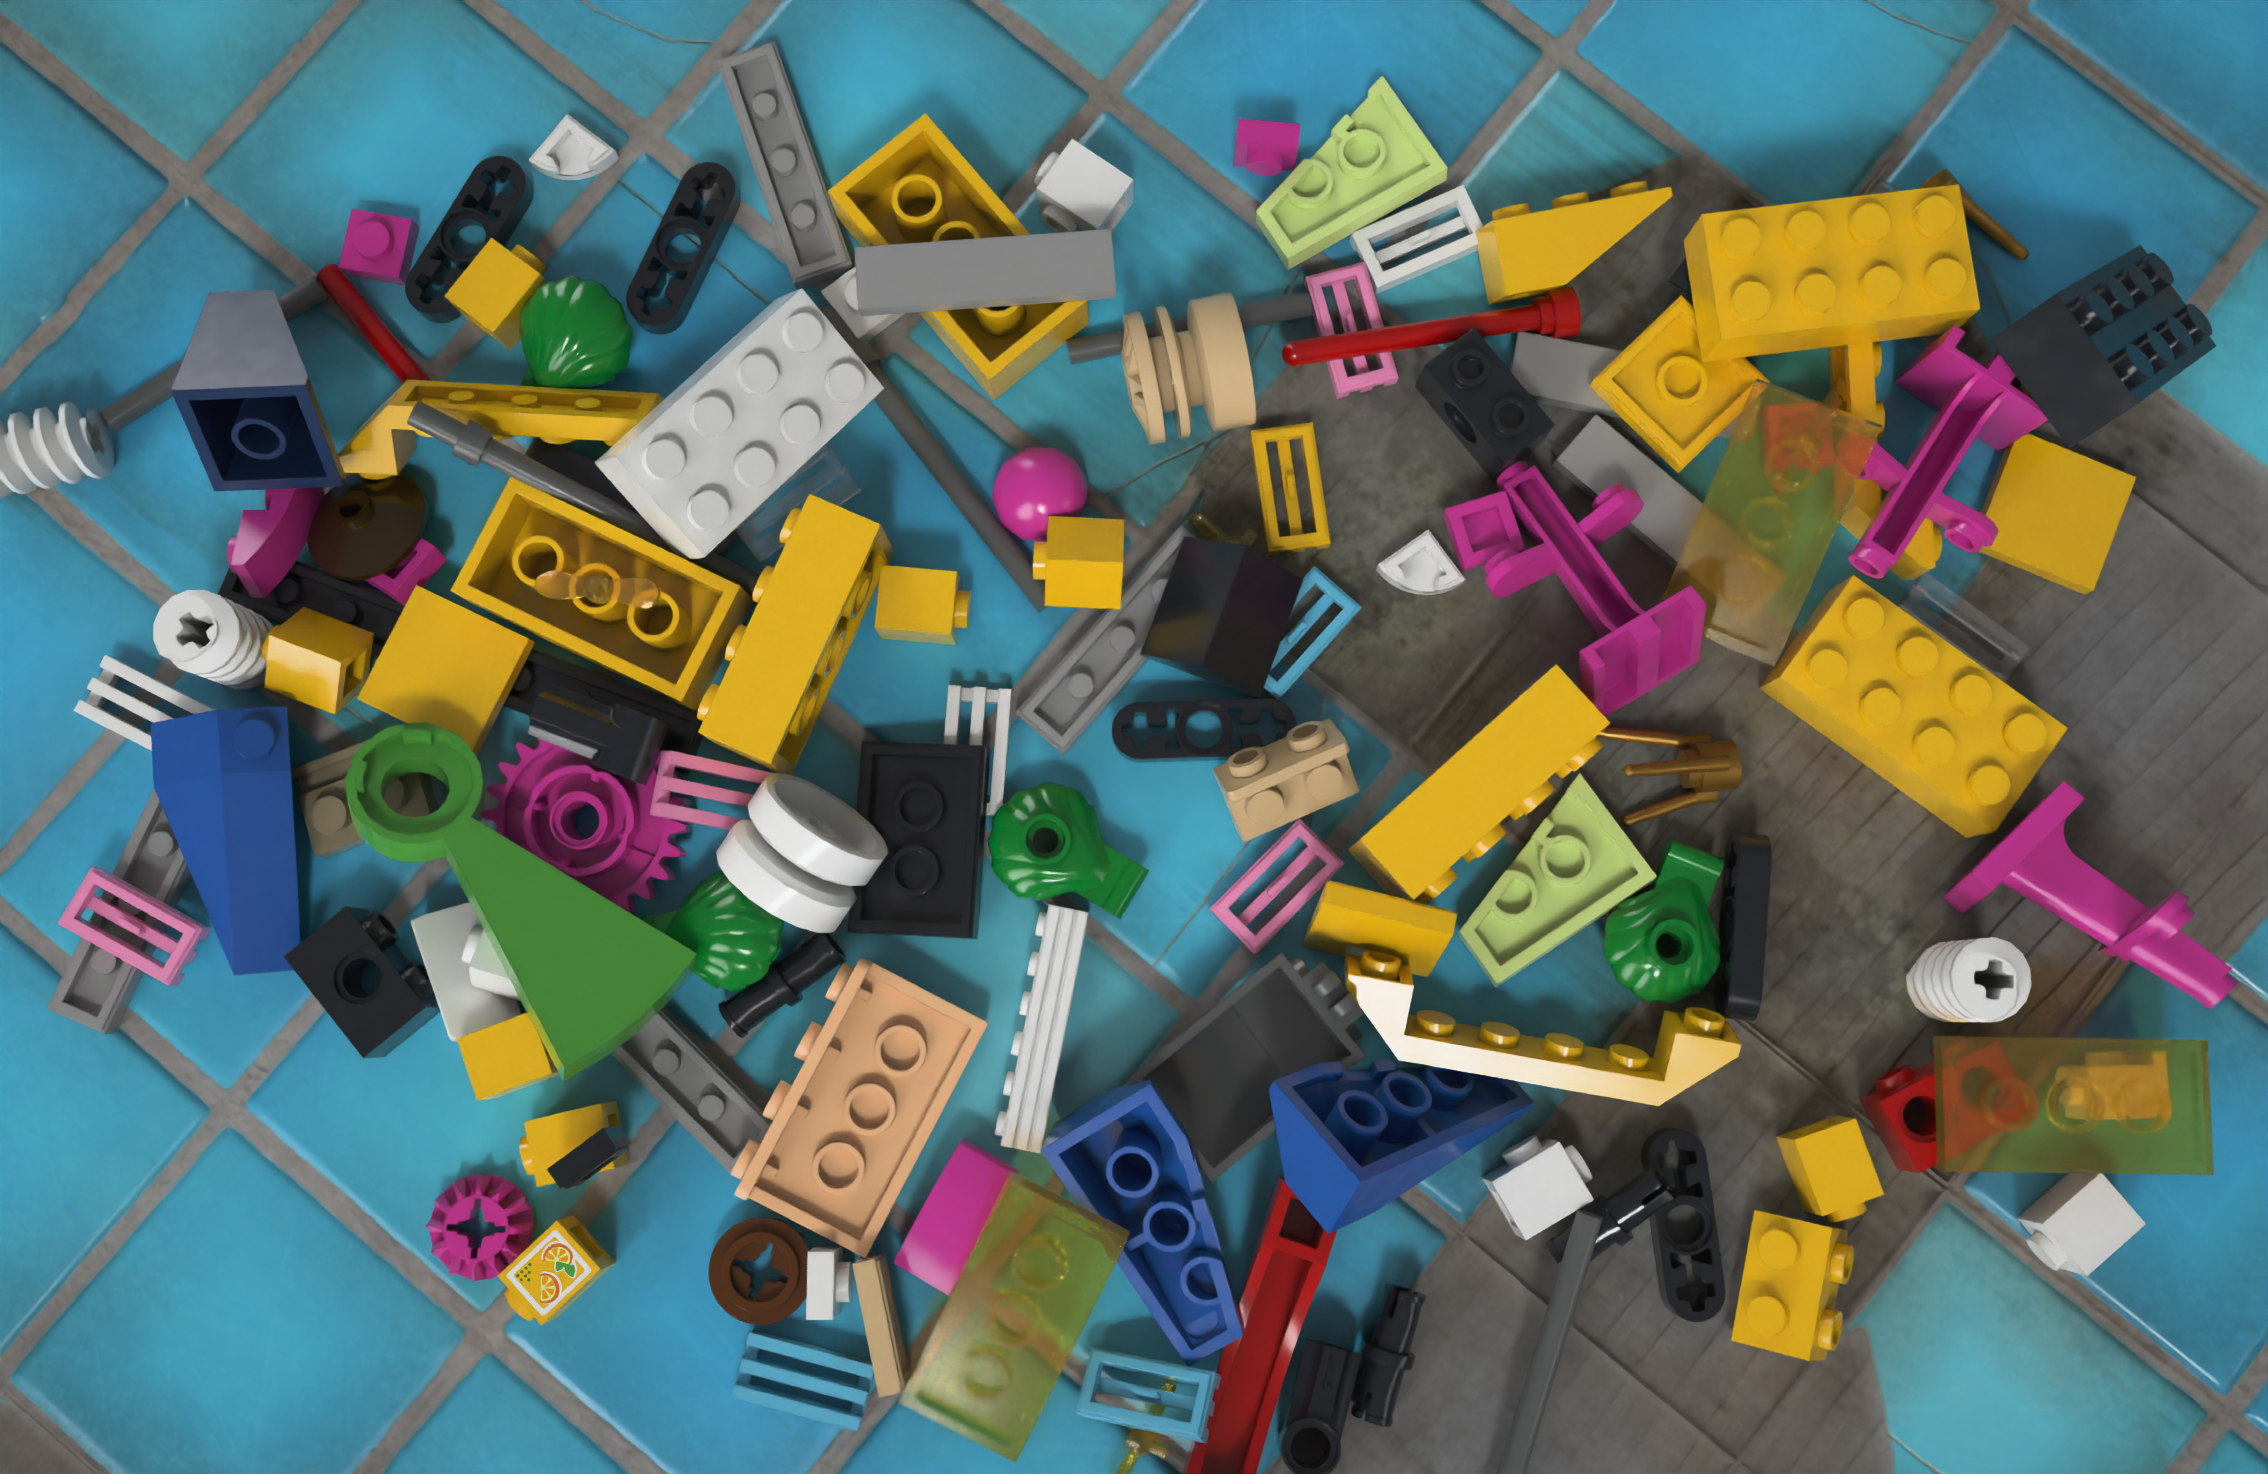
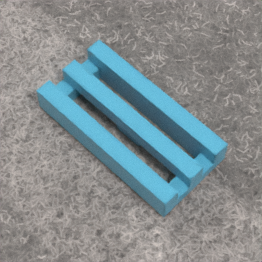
(1332, 594)
(797, 1405)
(1201, 1405)

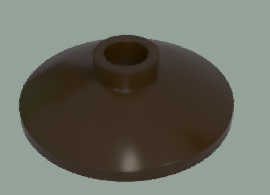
(367, 526)

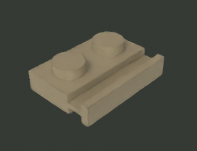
(327, 807)

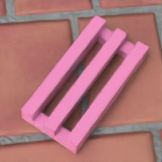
(1335, 279)
(666, 783)
(1238, 924)
(181, 951)

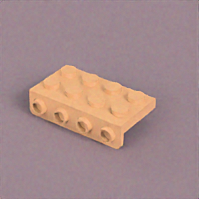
(858, 1105)

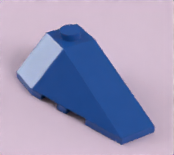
(232, 814)
(1378, 1131)
(1139, 1170)

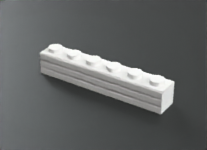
(1044, 1029)

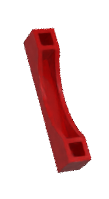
(1272, 1308)

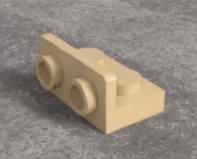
(1286, 778)

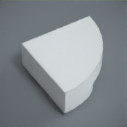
(572, 153)
(1421, 567)

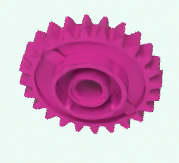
(628, 847)

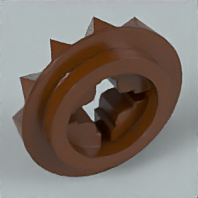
(734, 1285)

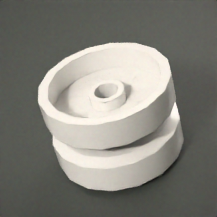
(801, 853)

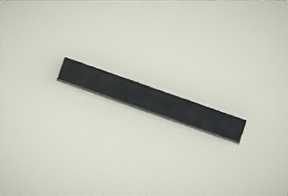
(379, 613)

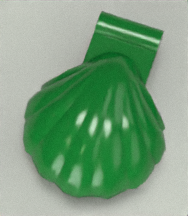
(573, 335)
(1053, 845)
(726, 930)
(1664, 937)

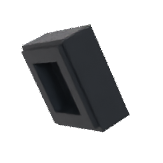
(589, 1157)

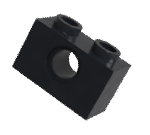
(1483, 404)
(332, 967)

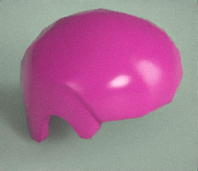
(1036, 486)

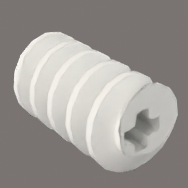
(53, 450)
(213, 638)
(1970, 980)

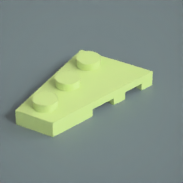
(1358, 175)
(1556, 886)

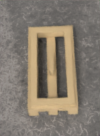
(881, 1324)

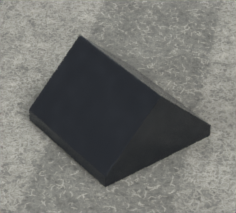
(1222, 614)

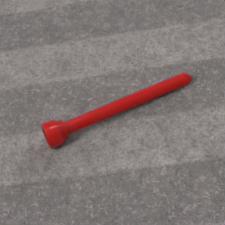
(1552, 314)

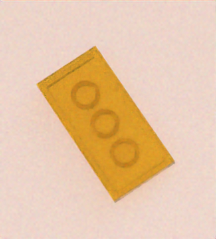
(1771, 517)
(2073, 1105)
(1014, 1316)

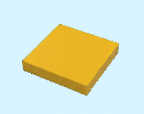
(1670, 392)
(2055, 512)
(446, 668)
(1363, 920)

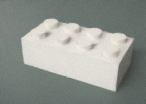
(740, 426)

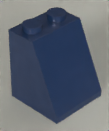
(252, 399)

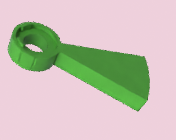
(572, 955)

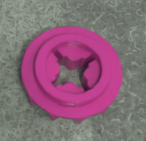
(502, 1205)

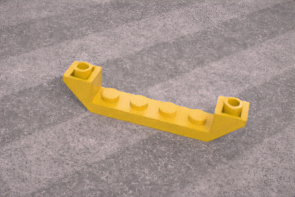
(1853, 376)
(553, 414)
(1685, 1050)

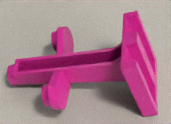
(1969, 404)
(1634, 645)
(2043, 869)

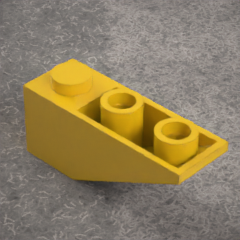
(1548, 248)

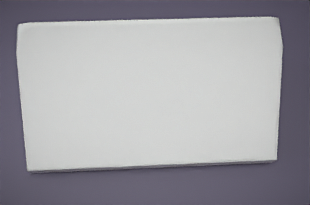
(441, 944)

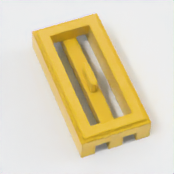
(1296, 540)

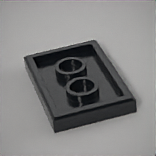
(933, 821)

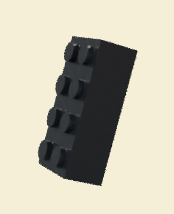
(2105, 343)

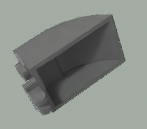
(1228, 1058)

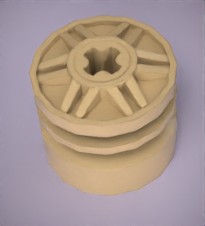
(1189, 368)

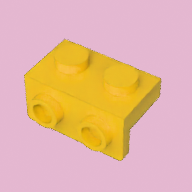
(1792, 1286)

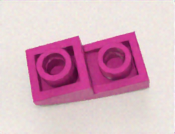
(272, 538)
(953, 1216)

